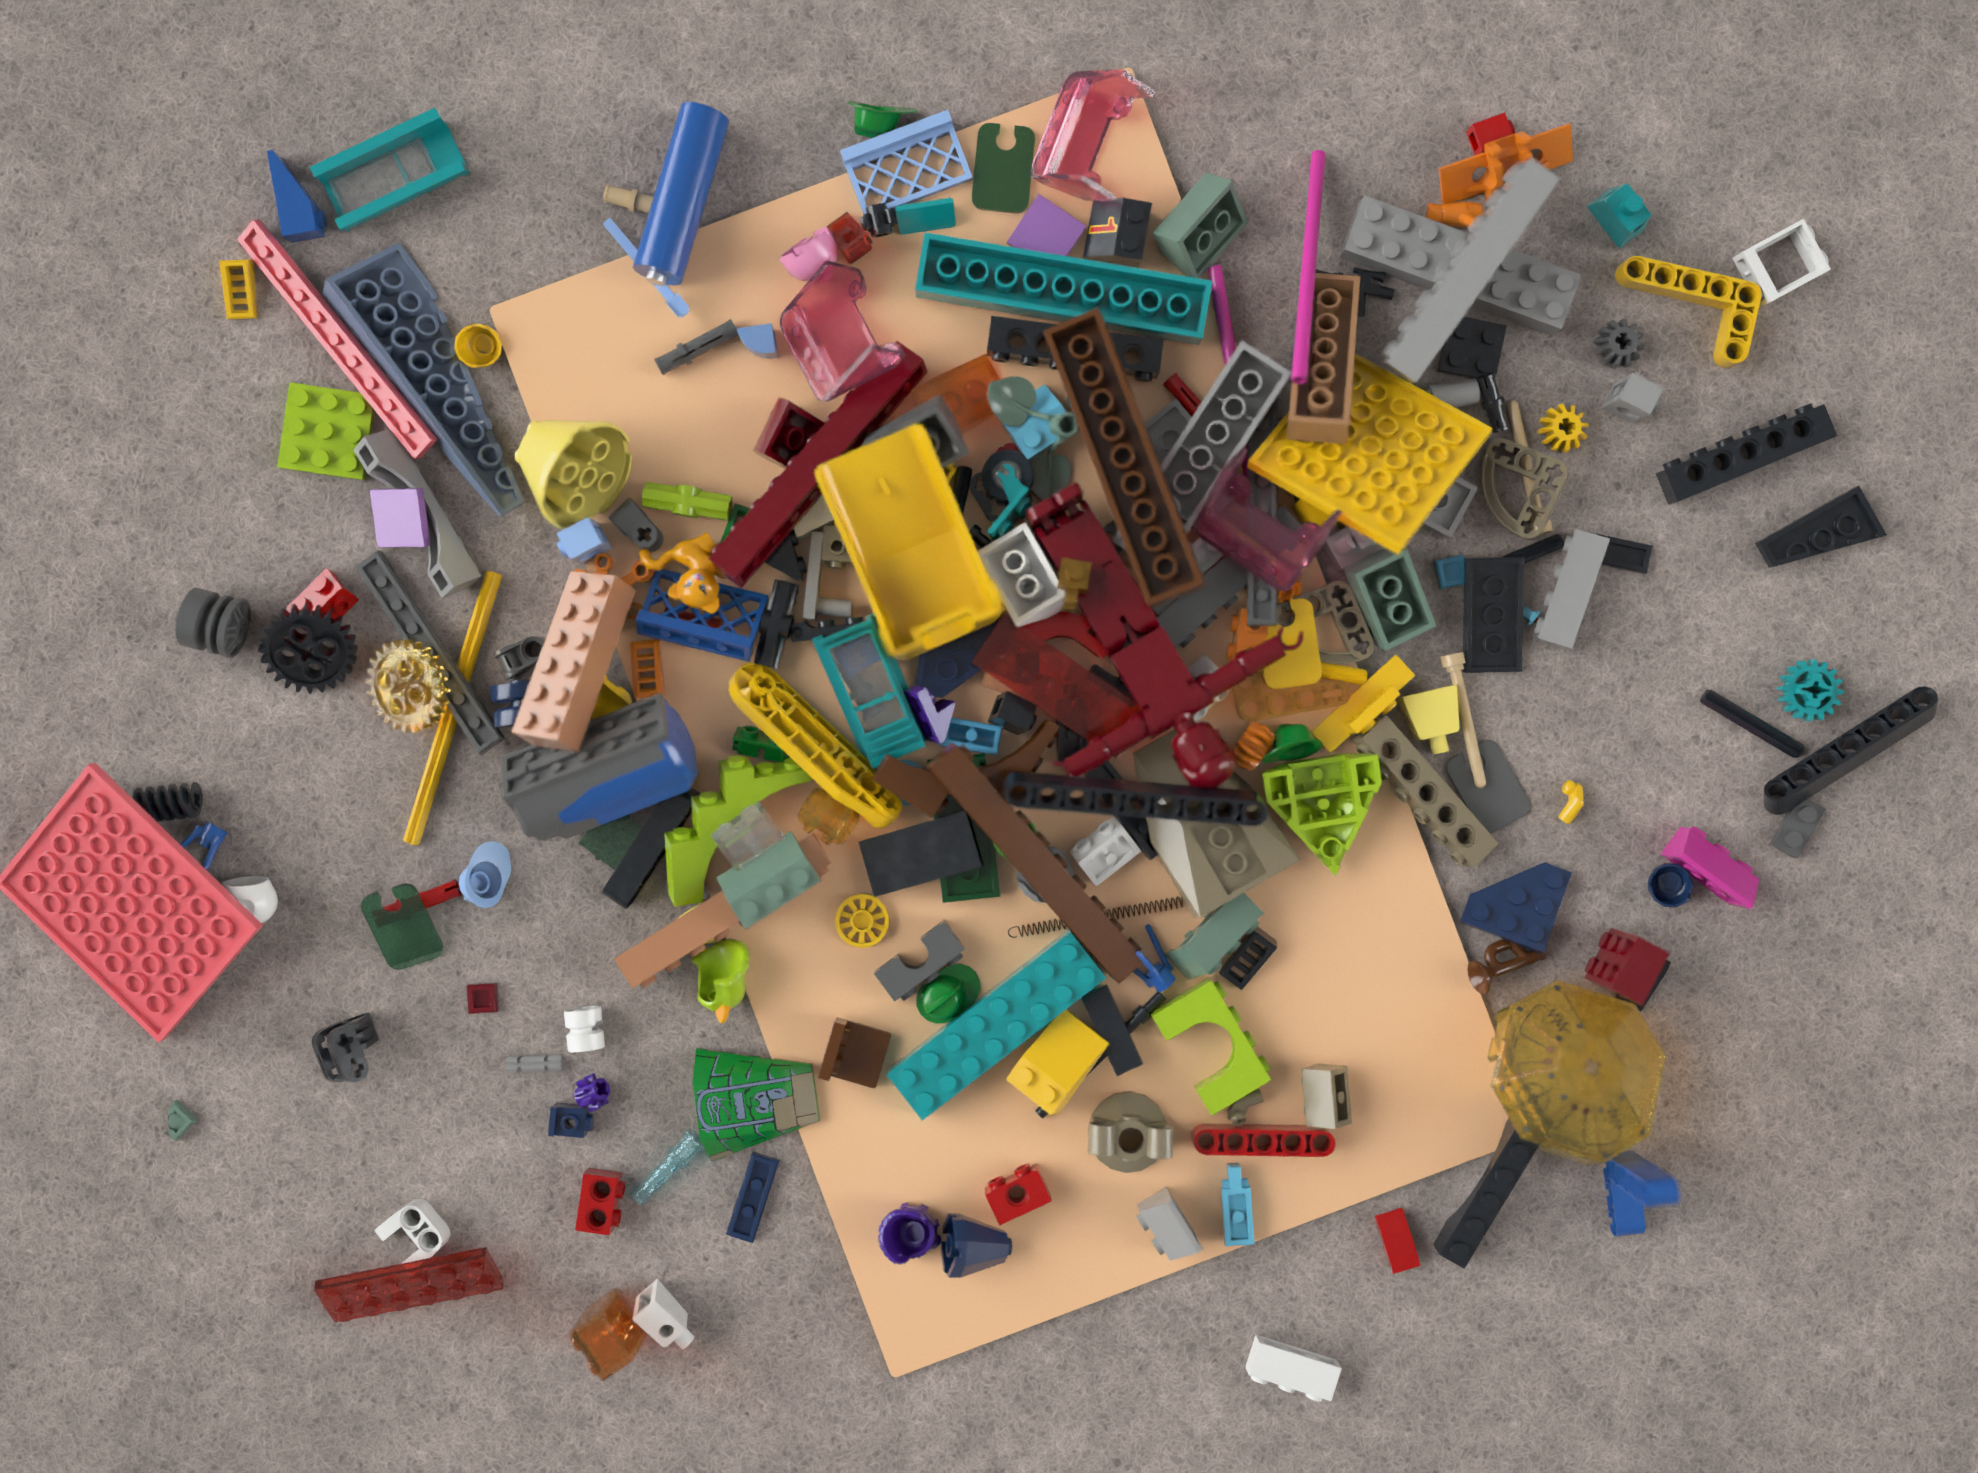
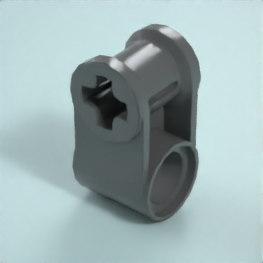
(634, 523)
(518, 657)

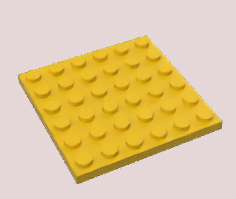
(1395, 463)

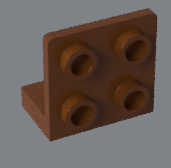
(855, 1053)

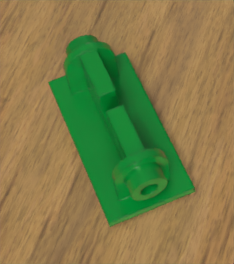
(749, 740)

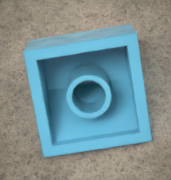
(1034, 434)

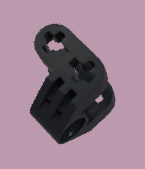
(345, 1047)

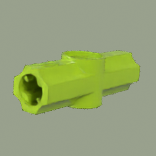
(687, 501)

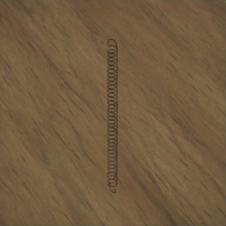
(1128, 914)

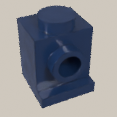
(561, 1111)

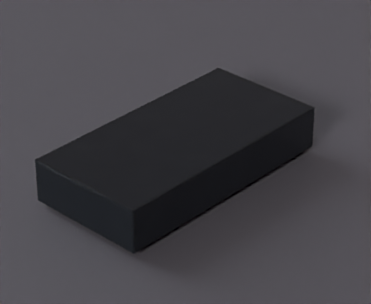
(1627, 555)

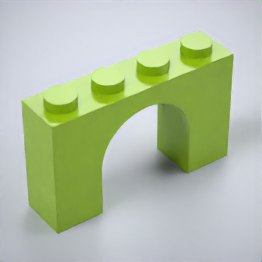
(1243, 1070)

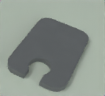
(1501, 798)

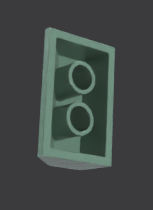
(1201, 225)
(768, 881)

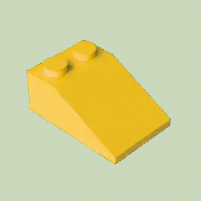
(1058, 1062)

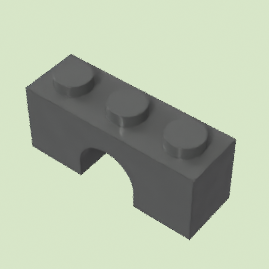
(901, 978)

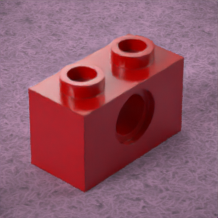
(1008, 1207)

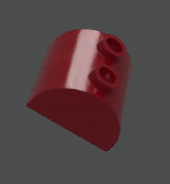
(786, 432)

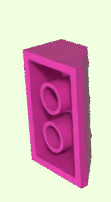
(1713, 867)

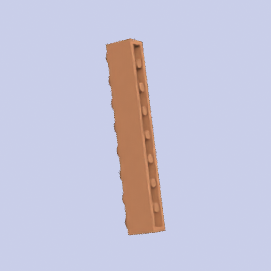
(693, 930)

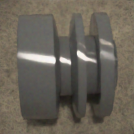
(213, 622)

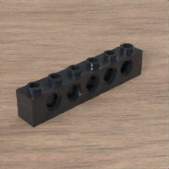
(1003, 329)
(1814, 427)

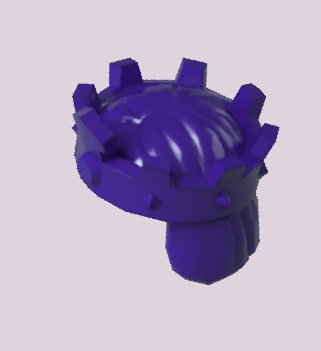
(908, 1233)

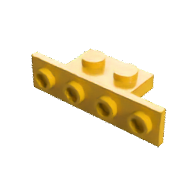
(1364, 704)

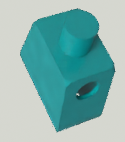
(1620, 213)

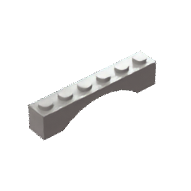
(390, 463)

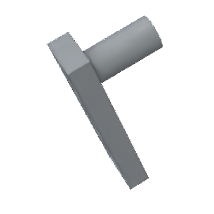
(813, 603)

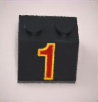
(1117, 231)

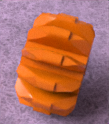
(1253, 745)

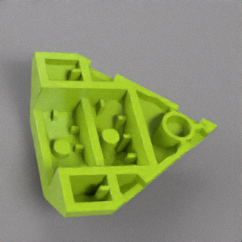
(1324, 800)

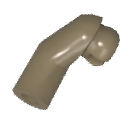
(1238, 1109)

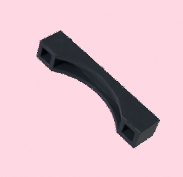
(1474, 1217)

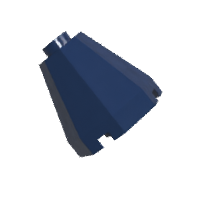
(972, 1246)

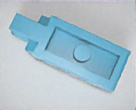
(1236, 1208)

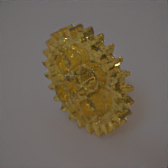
(417, 704)

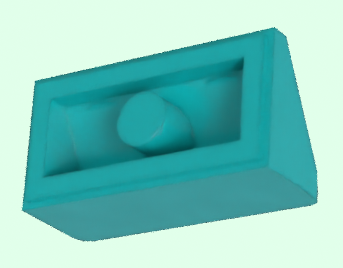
(925, 216)

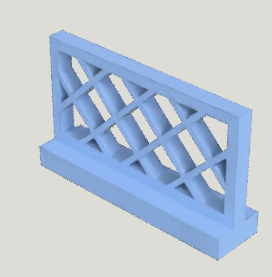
(904, 139)

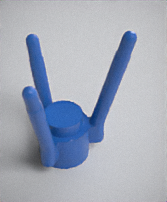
(210, 838)
(1158, 975)

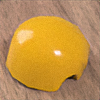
(476, 338)

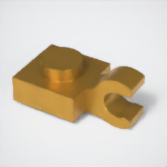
(1073, 580)

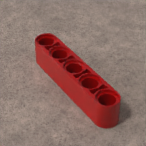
(1275, 1146)

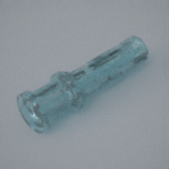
(676, 1159)

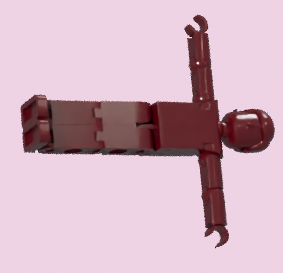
(1146, 656)

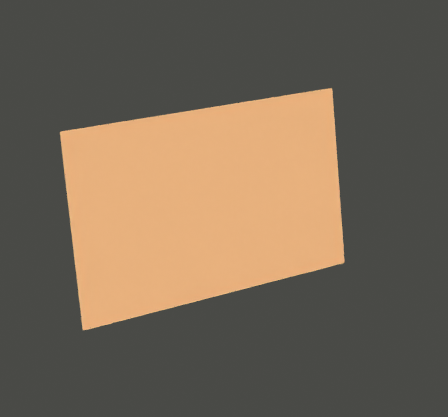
(1361, 959)

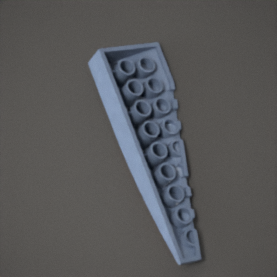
(400, 326)

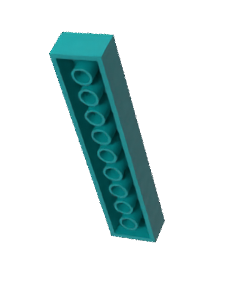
(1062, 288)

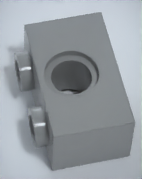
(1633, 398)

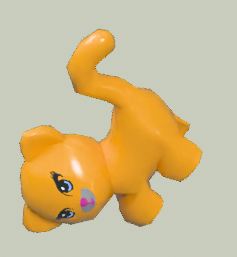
(697, 586)

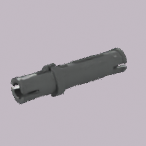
(696, 347)

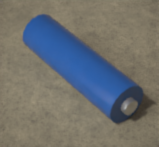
(681, 194)

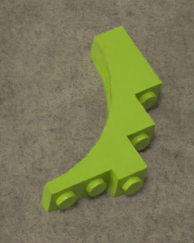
(739, 786)

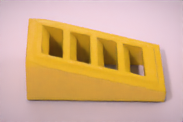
(250, 288)

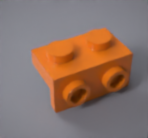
(1243, 637)

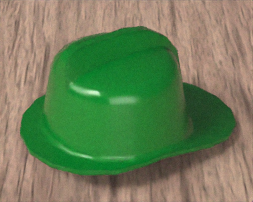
(876, 120)
(1292, 744)
(948, 994)

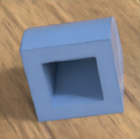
(760, 340)

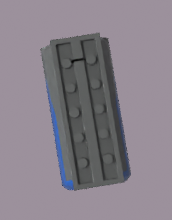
(621, 767)

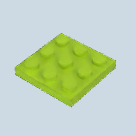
(323, 431)

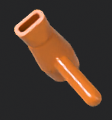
(1454, 214)

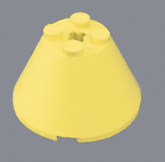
(574, 467)

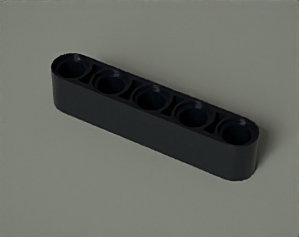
(648, 849)

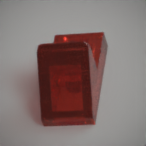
(850, 238)

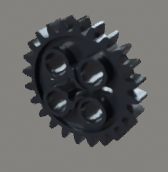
(296, 668)

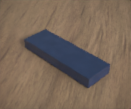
(752, 1197)

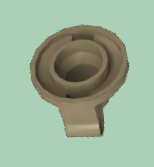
(1127, 1111)

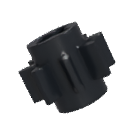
(878, 220)

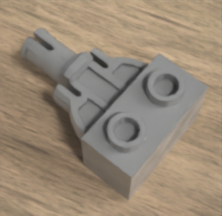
(1347, 546)

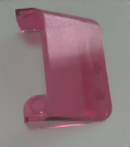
(831, 334)

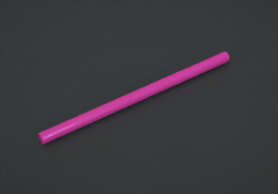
(1308, 267)
(1224, 325)

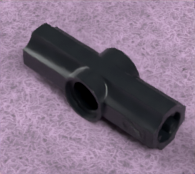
(776, 623)

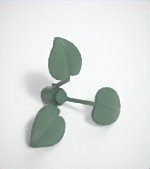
(1010, 403)

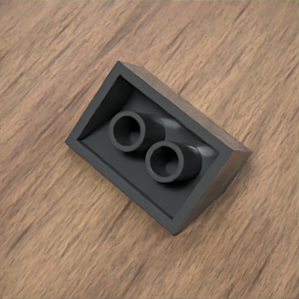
(939, 425)

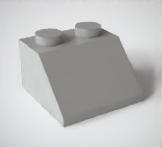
(1169, 1226)

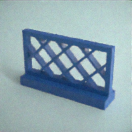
(702, 636)

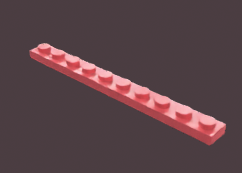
(337, 339)

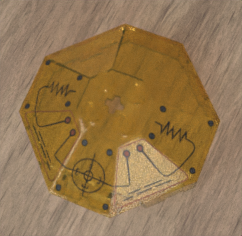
(1543, 1080)

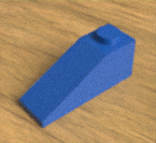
(297, 211)

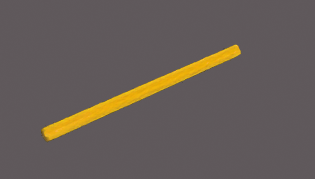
(447, 721)

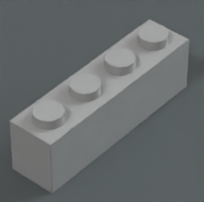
(1573, 589)

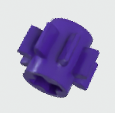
(592, 1092)

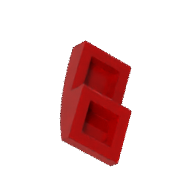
(1397, 1241)

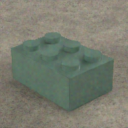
(1390, 597)

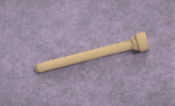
(1525, 462)
(1454, 665)

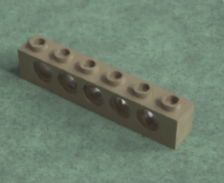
(1476, 841)

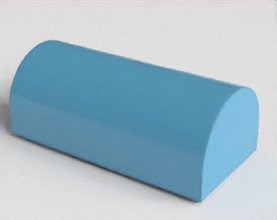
(974, 736)

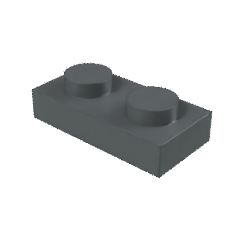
(1797, 828)

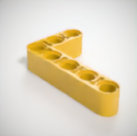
(1701, 294)

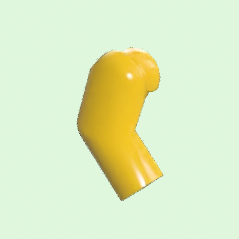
(1575, 801)

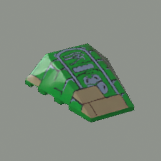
(750, 1099)

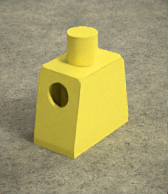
(1432, 715)

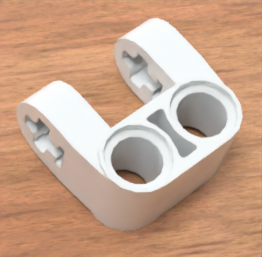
(417, 1229)

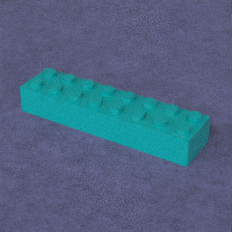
(995, 1024)

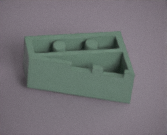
(1215, 937)

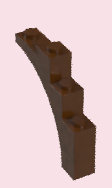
(928, 795)

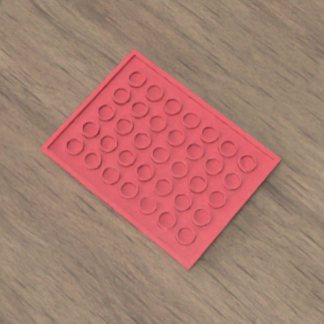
(127, 902)

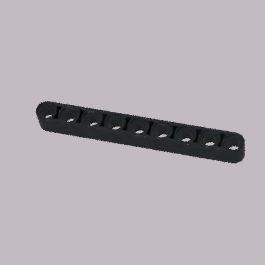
(1123, 790)

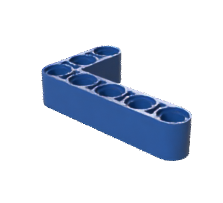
(1632, 1184)

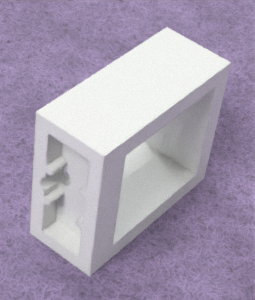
(1804, 241)

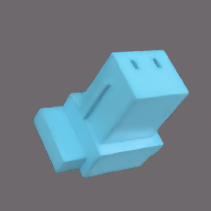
(1530, 616)

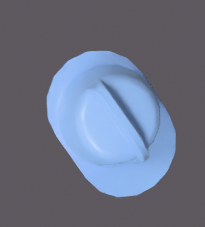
(486, 875)

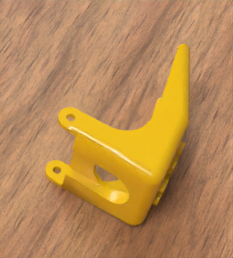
(909, 543)

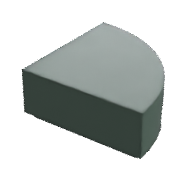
(179, 1120)

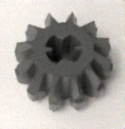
(1626, 337)

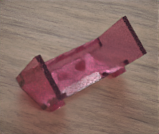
(1079, 127)
(1254, 536)

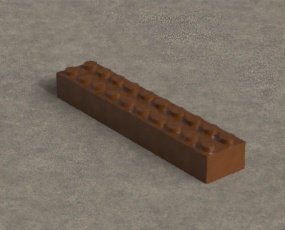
(1125, 458)

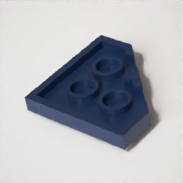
(950, 664)
(1520, 907)

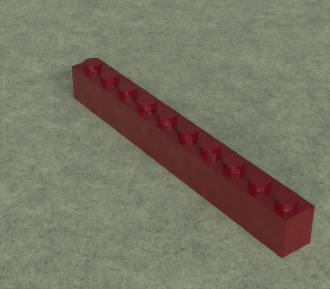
(797, 488)

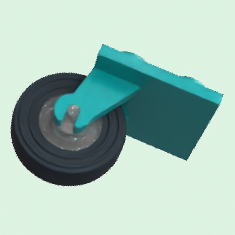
(1008, 479)

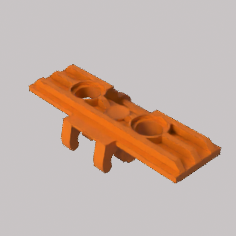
(1499, 156)

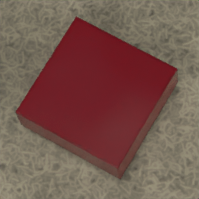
(482, 998)

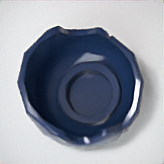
(1676, 883)

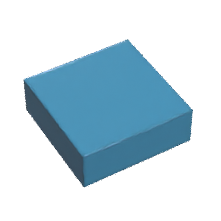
(1450, 571)

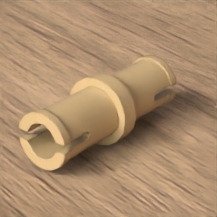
(630, 199)

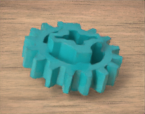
(1811, 677)

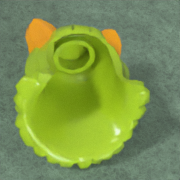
(722, 976)

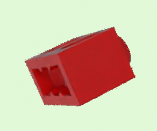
(593, 1199)

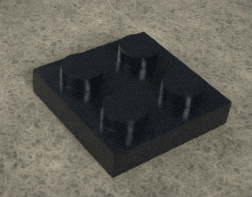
(1472, 348)

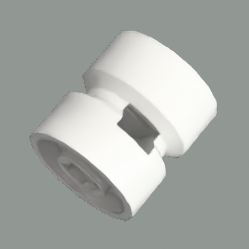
(584, 1029)

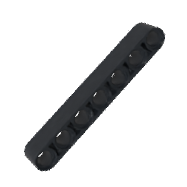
(1857, 739)

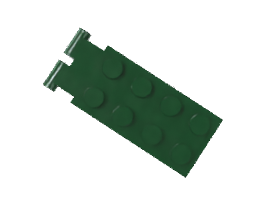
(978, 882)

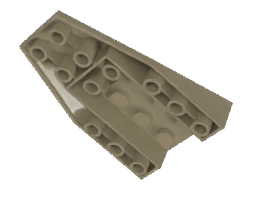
(1209, 859)

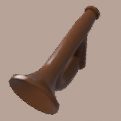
(1482, 976)

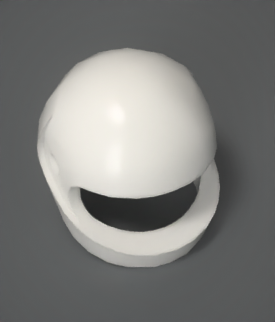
(255, 894)

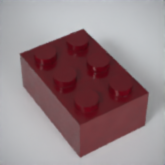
(1626, 965)

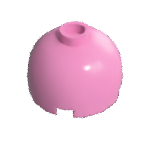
(809, 254)

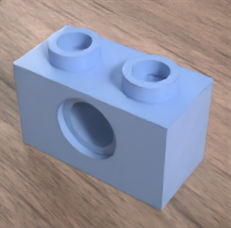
(583, 541)

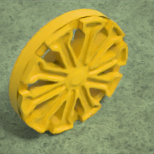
(862, 920)

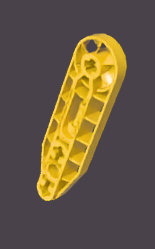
(812, 743)

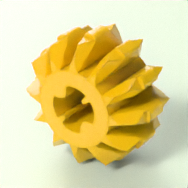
(1568, 419)

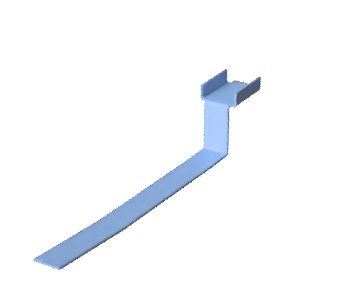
(674, 301)

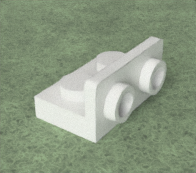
(1104, 851)

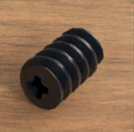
(171, 804)

